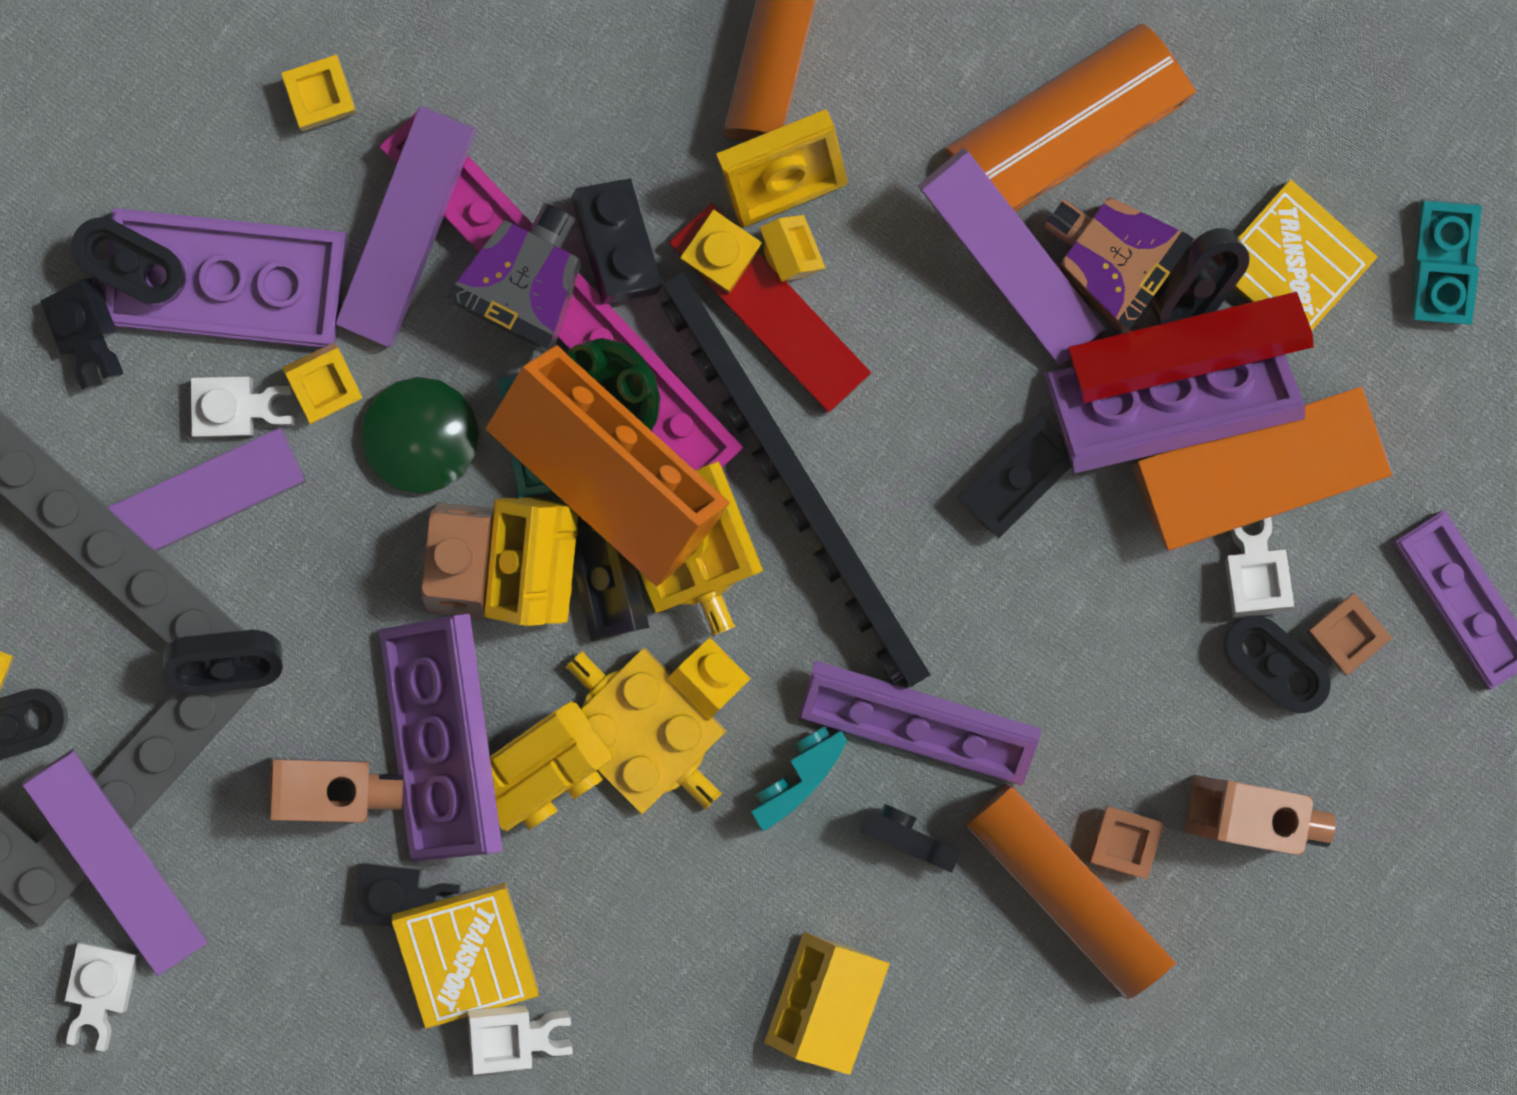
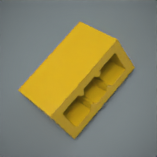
(826, 1003)

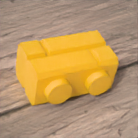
(530, 561)
(543, 764)

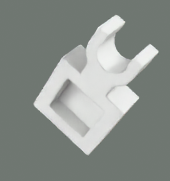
(229, 407)
(1258, 577)
(100, 982)
(505, 1037)

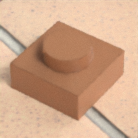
(1349, 634)
(1126, 842)

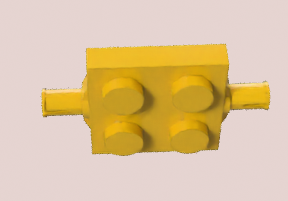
(714, 566)
(648, 729)

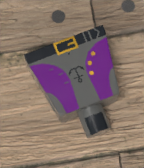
(523, 279)

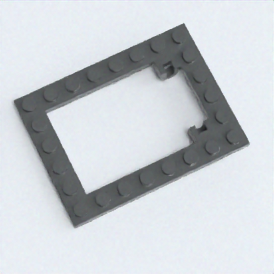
(44, 872)

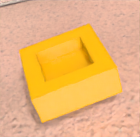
(319, 93)
(791, 248)
(721, 251)
(322, 383)
(708, 678)

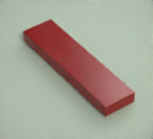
(786, 326)
(1191, 347)

